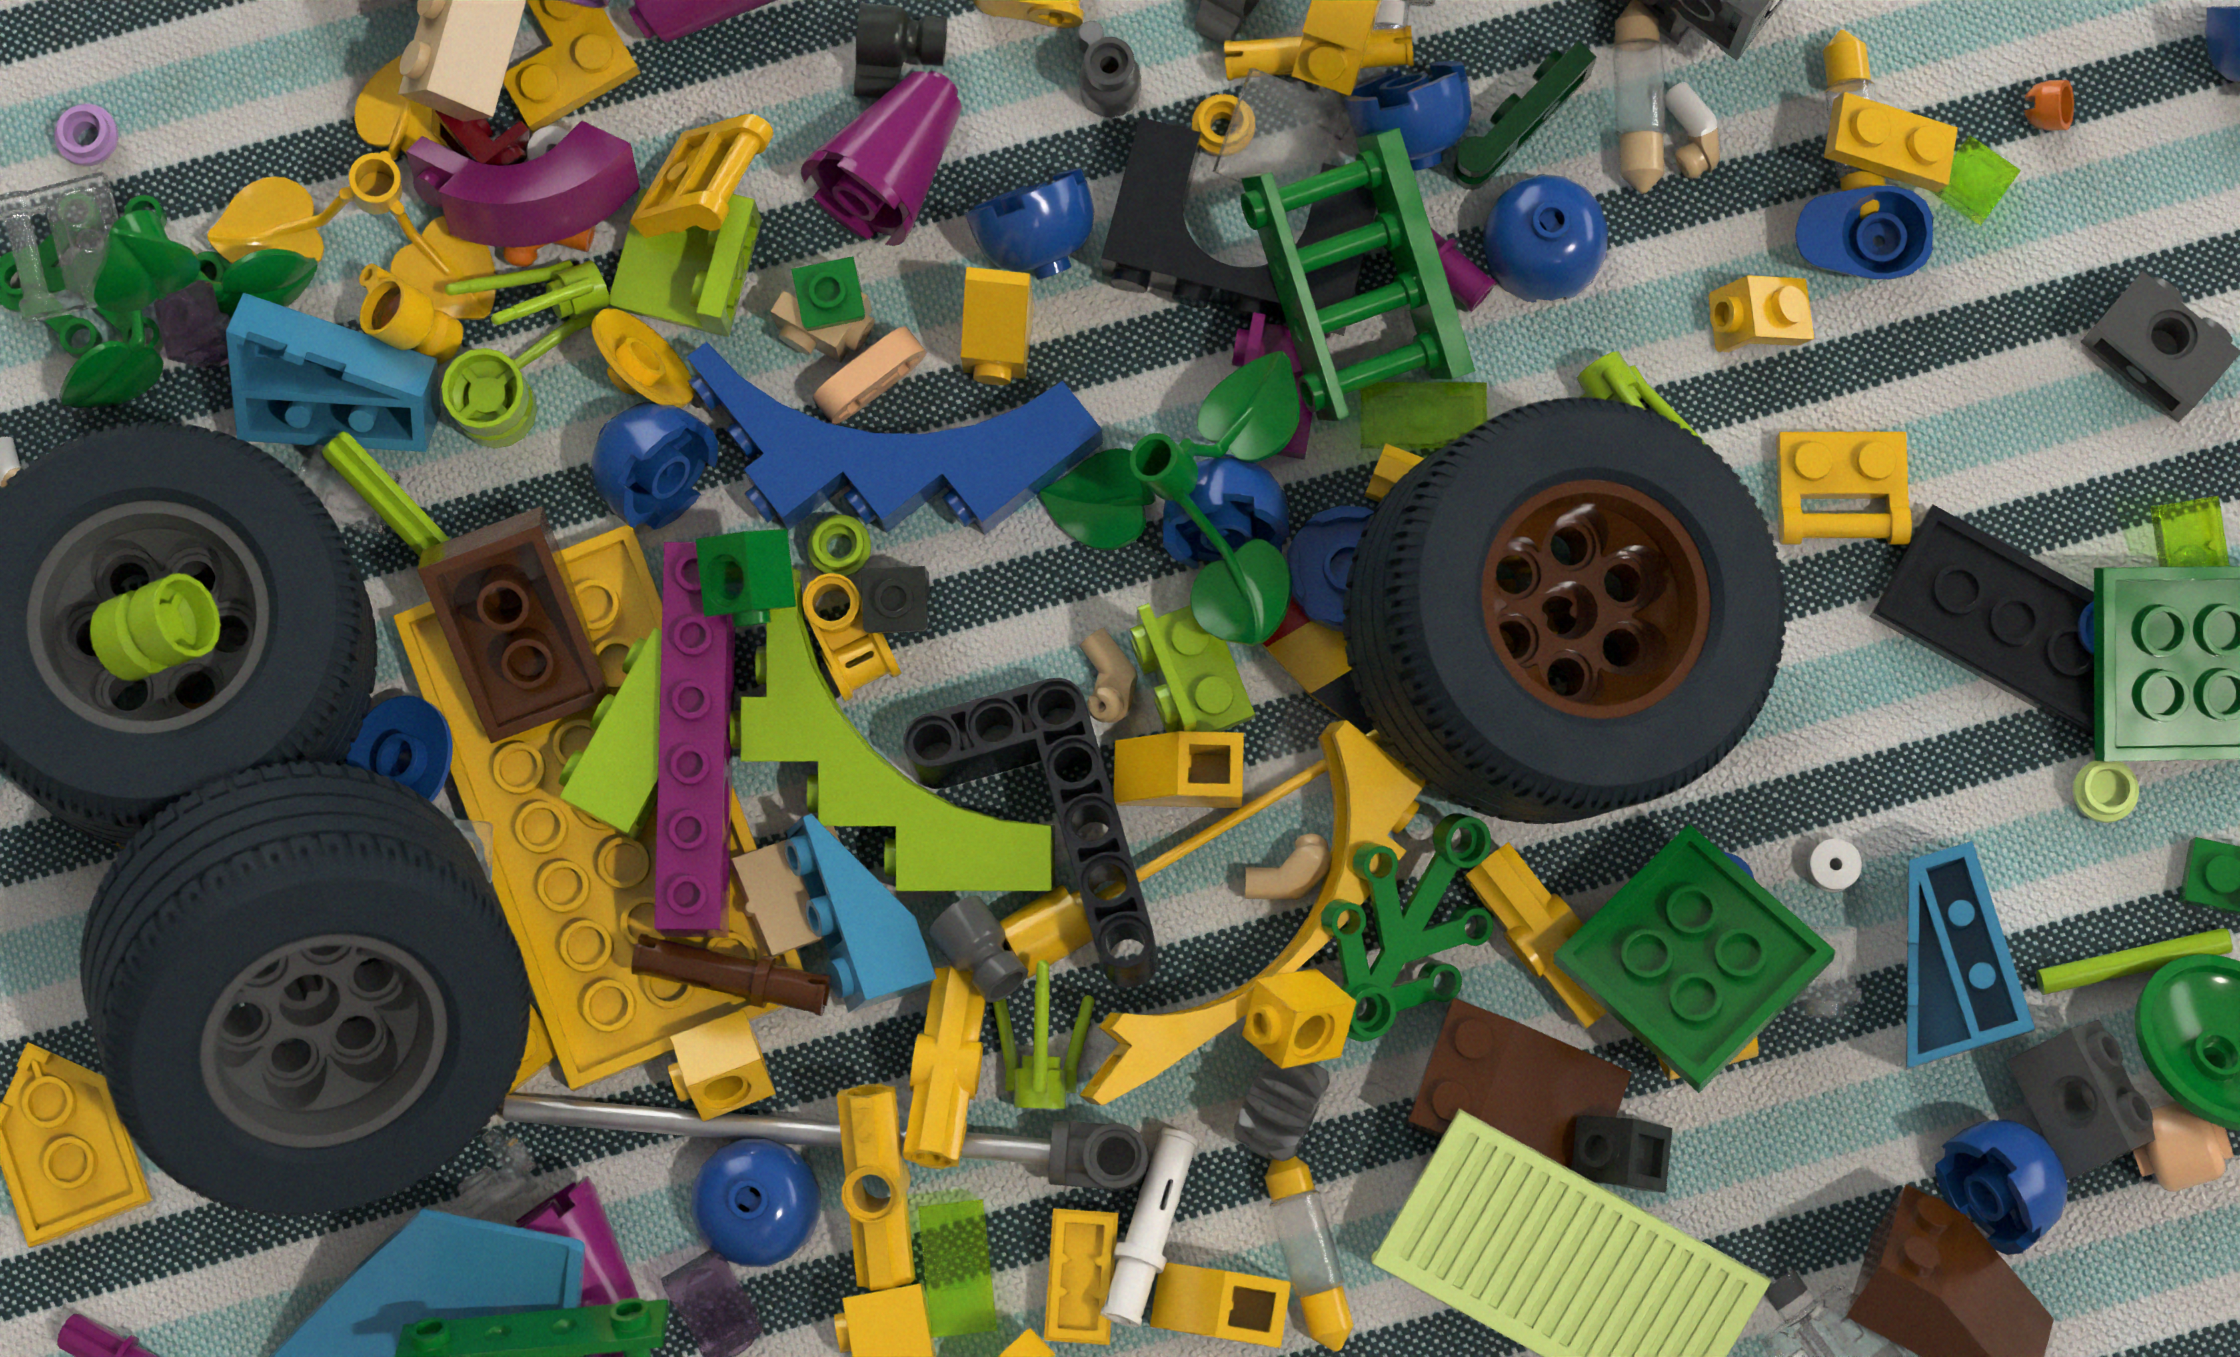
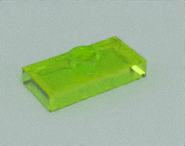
(1420, 413)
(2190, 533)
(957, 1268)

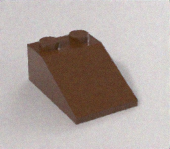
(514, 624)
(1513, 1082)
(1944, 1287)

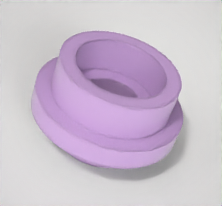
(77, 120)

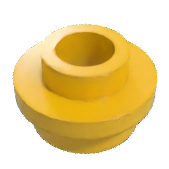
(1207, 112)

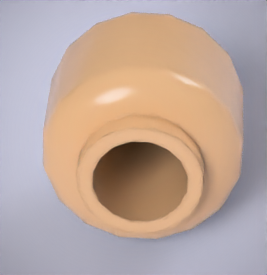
(2185, 1149)

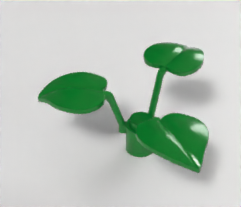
(148, 266)
(1106, 495)

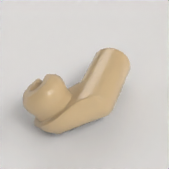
(1115, 678)
(1295, 876)

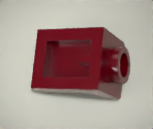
(474, 140)

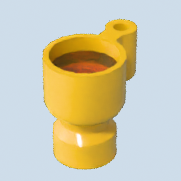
(406, 316)

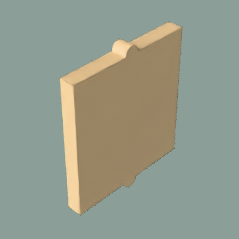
(775, 898)

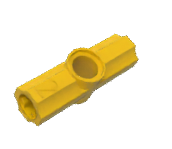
(1533, 924)
(945, 1070)
(877, 1224)

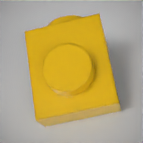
(1761, 312)

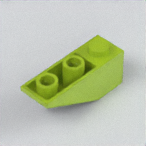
(619, 769)

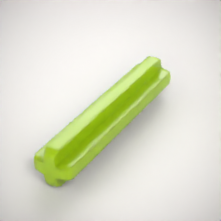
(382, 493)

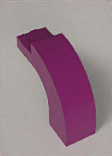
(529, 201)

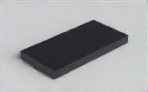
(1994, 616)

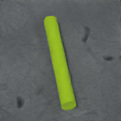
(2131, 961)

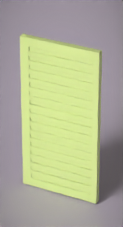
(1561, 1257)

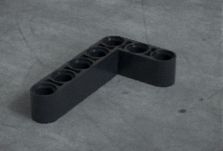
(1074, 802)

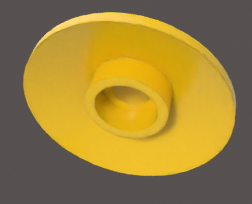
(641, 359)

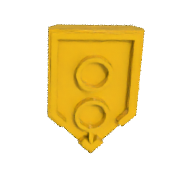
(65, 1149)

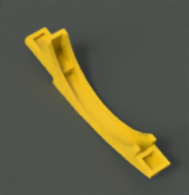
(1369, 801)

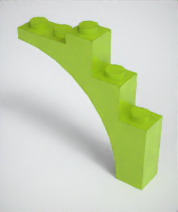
(935, 840)

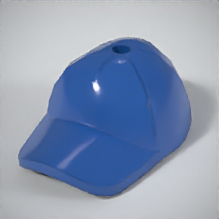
(1838, 240)

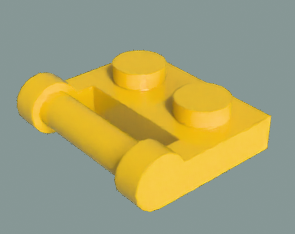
(701, 176)
(1843, 468)

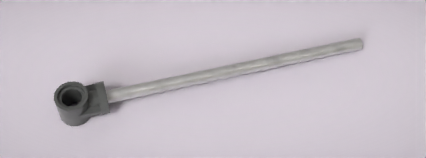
(1069, 1153)

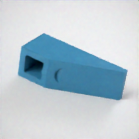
(865, 928)

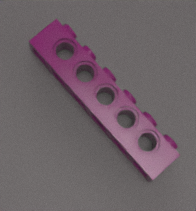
(693, 756)

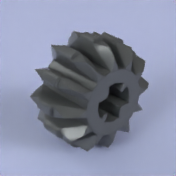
(1281, 1108)

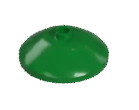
(2192, 1034)

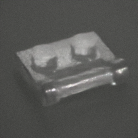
(80, 222)

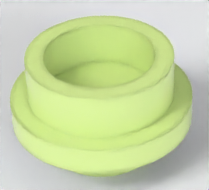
(2105, 791)

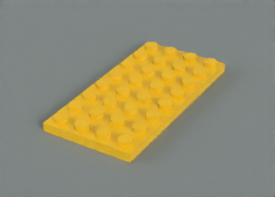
(562, 878)

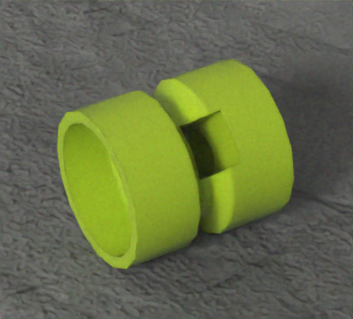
(489, 398)
(155, 627)

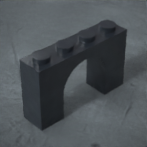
(1155, 250)

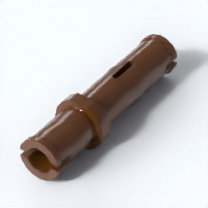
(730, 974)

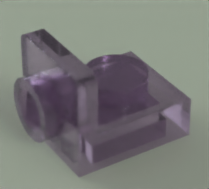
(193, 326)

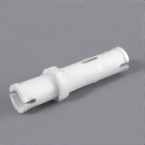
(1142, 1251)

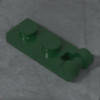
(1522, 117)

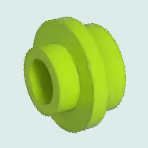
(839, 527)

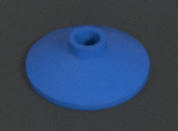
(406, 743)

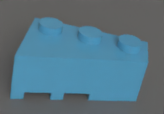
(313, 379)
(1958, 961)

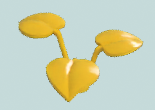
(281, 211)

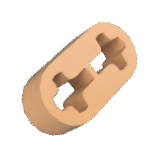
(869, 375)

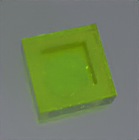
(1977, 180)

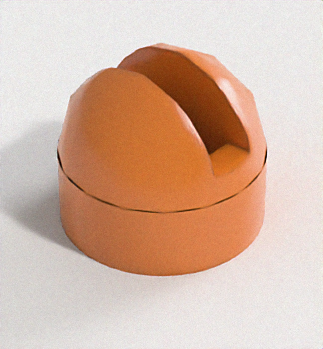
(2052, 105)

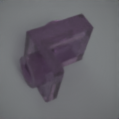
(714, 1305)

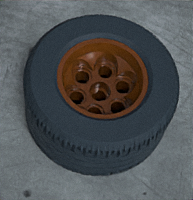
(1692, 624)

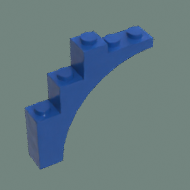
(806, 462)

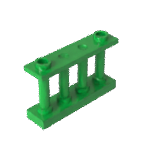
(1417, 287)
(569, 1332)

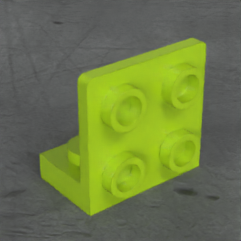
(690, 274)
(1194, 671)

